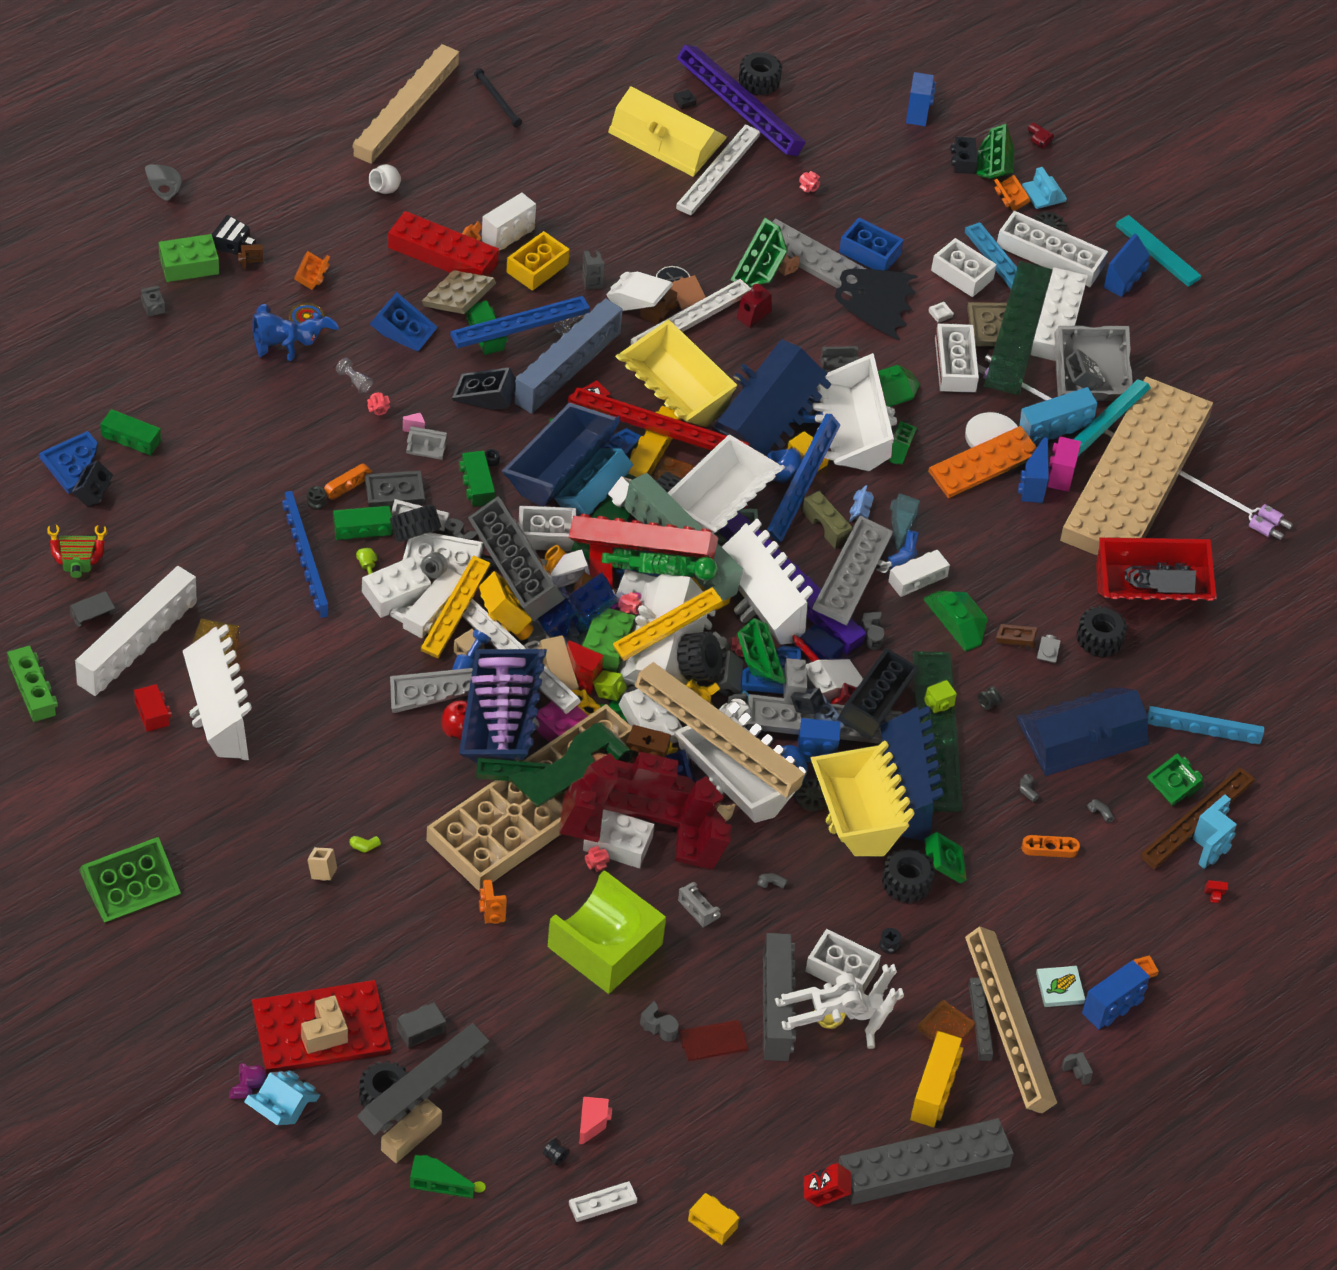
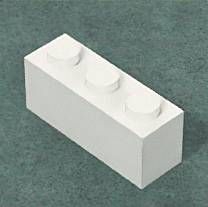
(918, 573)

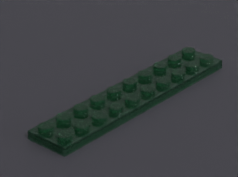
(1018, 328)
(933, 669)

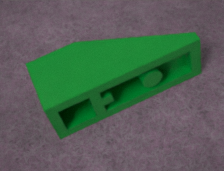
(901, 442)
(435, 1176)

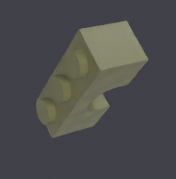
(819, 509)

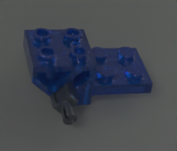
(575, 612)

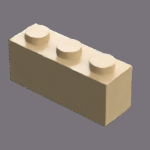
(558, 661)
(411, 1130)

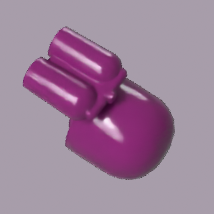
(250, 1078)

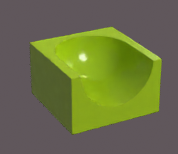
(608, 934)

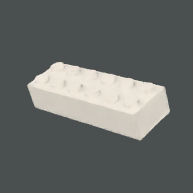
(1050, 247)
(1059, 309)

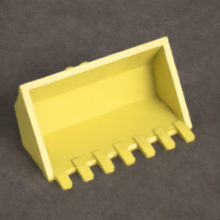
(664, 132)
(680, 374)
(863, 799)

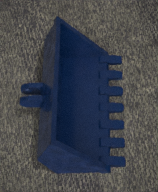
(773, 398)
(559, 452)
(1086, 729)
(476, 737)
(909, 754)

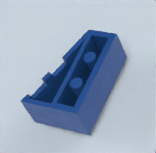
(920, 98)

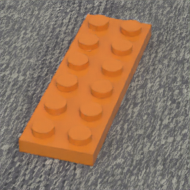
(983, 462)

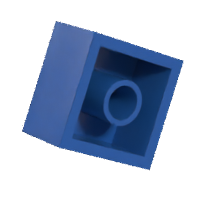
(818, 737)

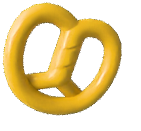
(586, 701)

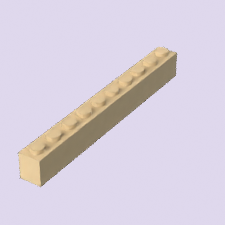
(406, 104)
(720, 729)
(1011, 1020)

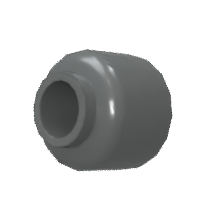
(434, 565)

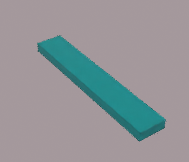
(1159, 251)
(1111, 414)

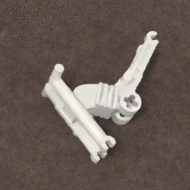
(847, 998)

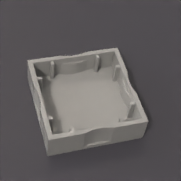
(1106, 346)

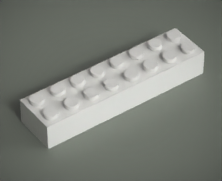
(136, 631)

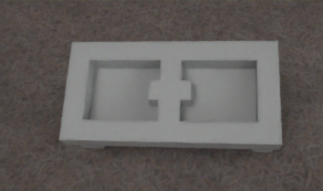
(426, 443)
(697, 905)

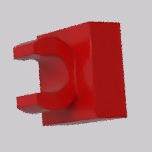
(1216, 889)

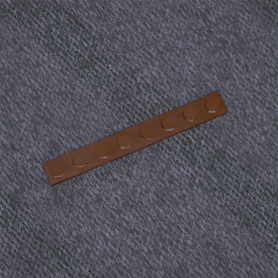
(1186, 826)

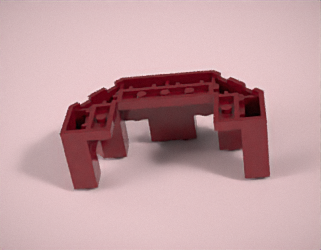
(653, 793)

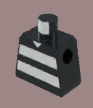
(231, 235)

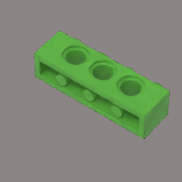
(32, 683)

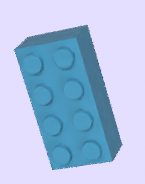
(1059, 415)
(594, 480)

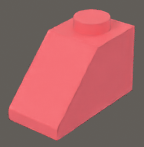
(594, 1117)

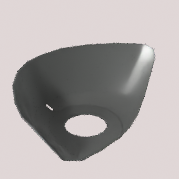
(163, 175)

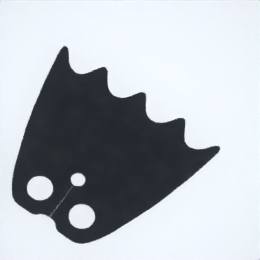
(882, 297)

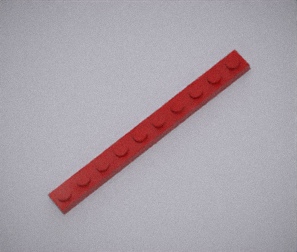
(648, 419)

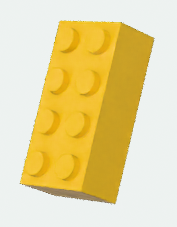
(937, 1079)

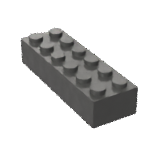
(777, 980)

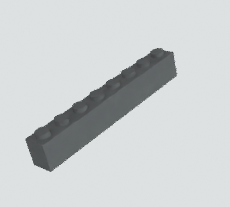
(423, 1079)

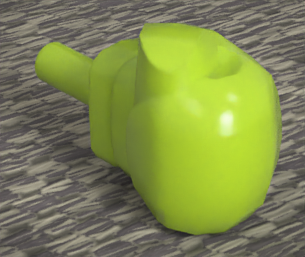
(367, 558)

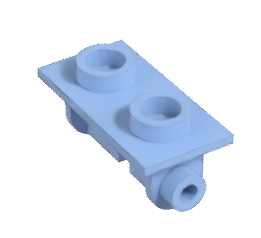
(862, 500)

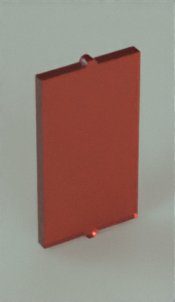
(713, 1040)

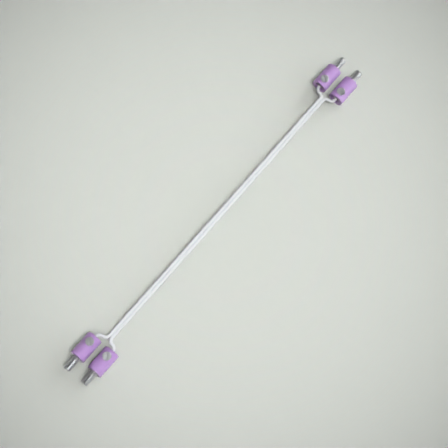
(1263, 523)

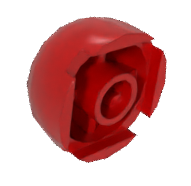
(453, 718)

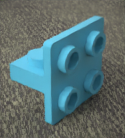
(1043, 190)

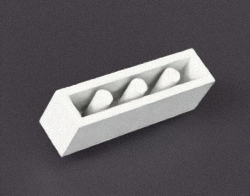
(428, 607)

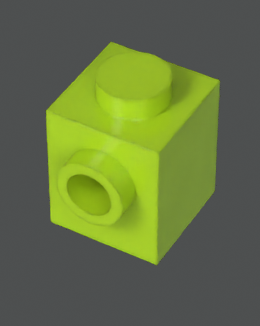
(610, 685)
(940, 696)

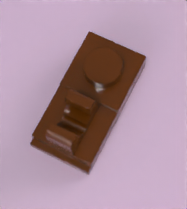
(1017, 635)

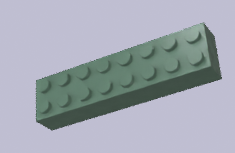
(651, 503)

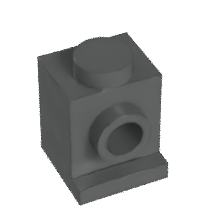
(152, 301)

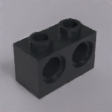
(964, 155)
(92, 483)

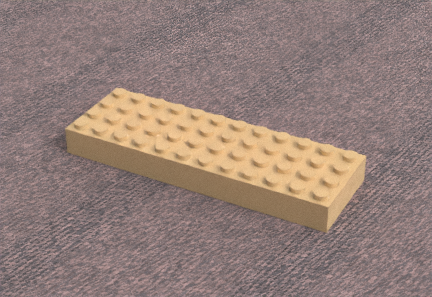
(1138, 467)
(501, 824)

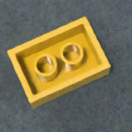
(538, 260)
(503, 604)

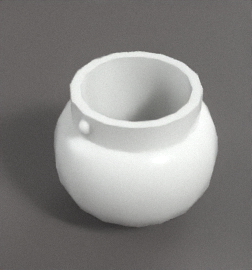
(384, 179)

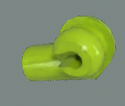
(364, 845)

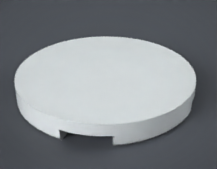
(987, 426)

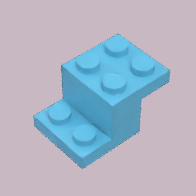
(1214, 832)
(282, 1097)

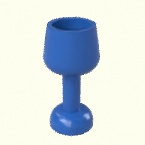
(466, 661)

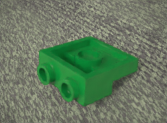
(1176, 779)
(947, 856)

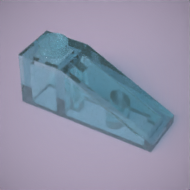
(903, 514)

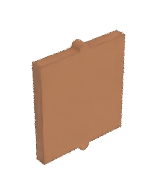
(688, 291)

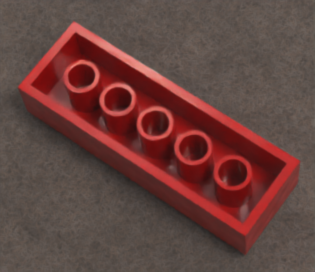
(441, 246)

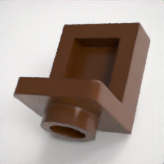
(250, 254)

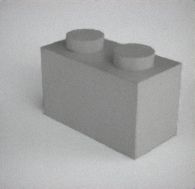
(795, 678)

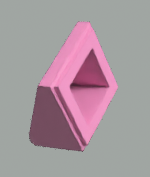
(413, 420)

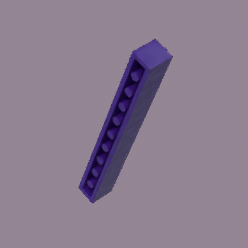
(741, 100)
(851, 635)

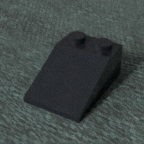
(486, 388)

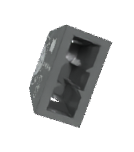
(1084, 370)

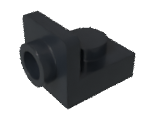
(807, 702)

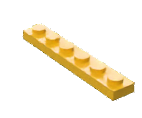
(455, 607)
(667, 624)

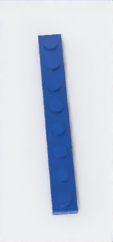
(519, 322)
(803, 478)
(306, 558)

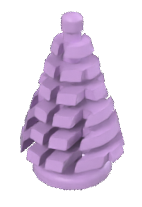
(502, 692)

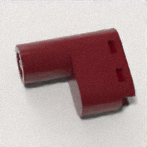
(1041, 136)

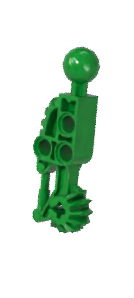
(658, 563)

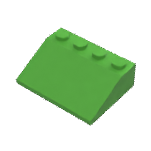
(130, 879)

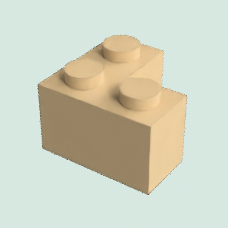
(328, 1027)

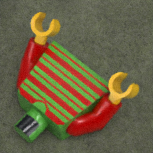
(77, 552)

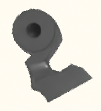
(455, 528)
(874, 634)
(666, 1026)

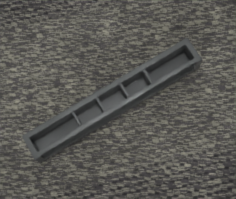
(981, 1020)

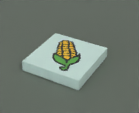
(1060, 986)

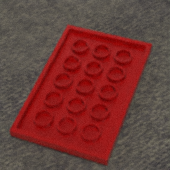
(280, 1021)

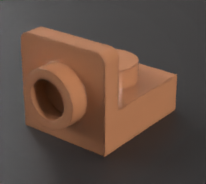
(789, 265)

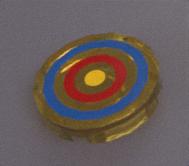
(303, 312)

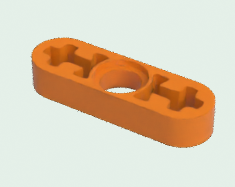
(347, 481)
(1044, 851)

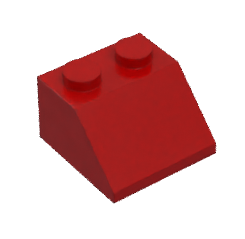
(586, 665)

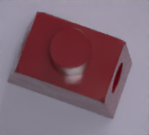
(754, 305)

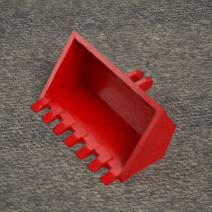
(1121, 553)

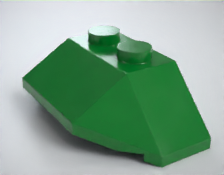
(996, 154)
(762, 256)
(898, 385)
(959, 616)
(760, 652)

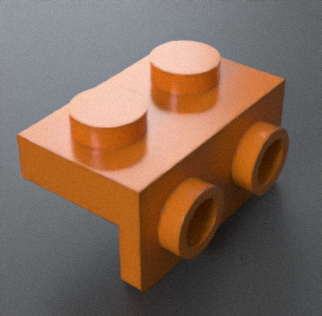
(1013, 193)
(311, 270)
(492, 906)

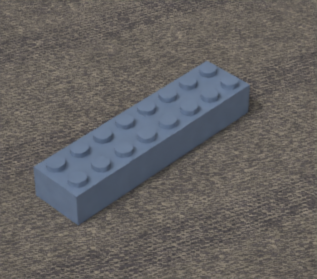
(568, 356)

